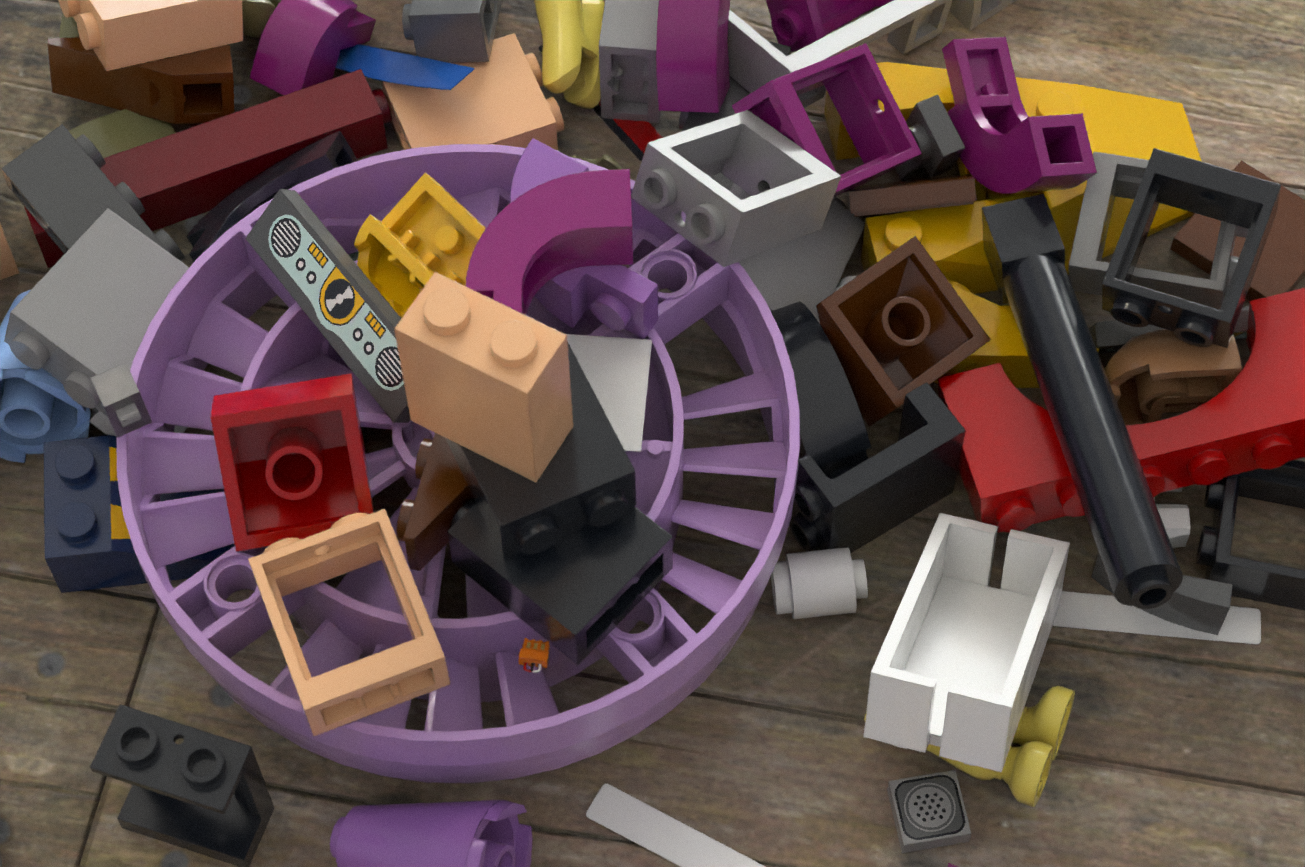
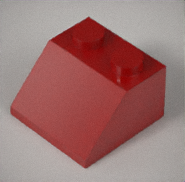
(290, 459)

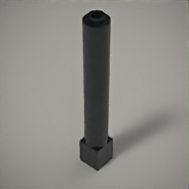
(1101, 458)

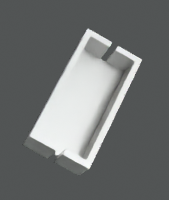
(966, 650)

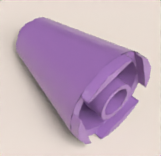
(433, 835)

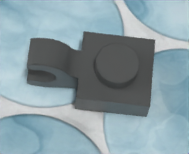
(935, 138)

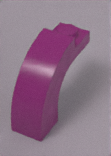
(692, 55)
(1001, 142)
(552, 230)

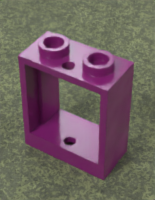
(854, 88)

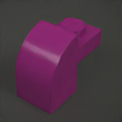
(305, 42)

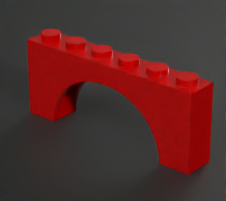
(1257, 422)

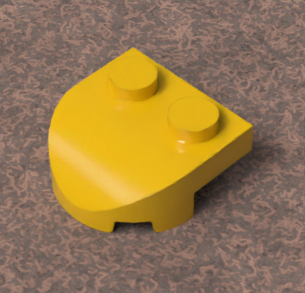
(418, 237)

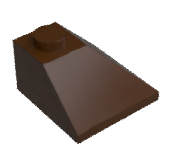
(898, 329)

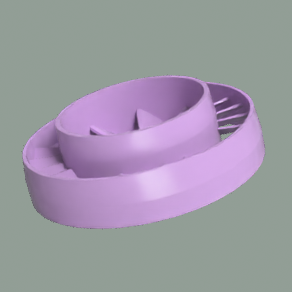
(209, 323)

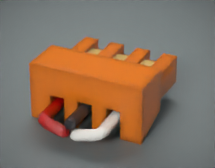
(534, 652)

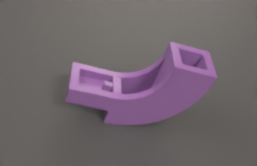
(611, 292)

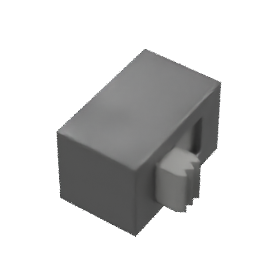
(121, 400)

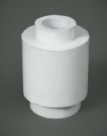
(818, 583)

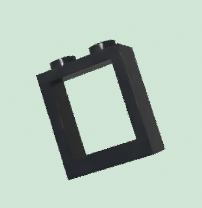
(1207, 192)
(1250, 577)

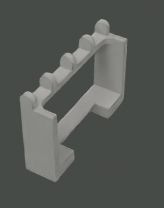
(756, 61)

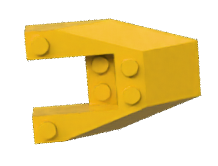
(954, 234)

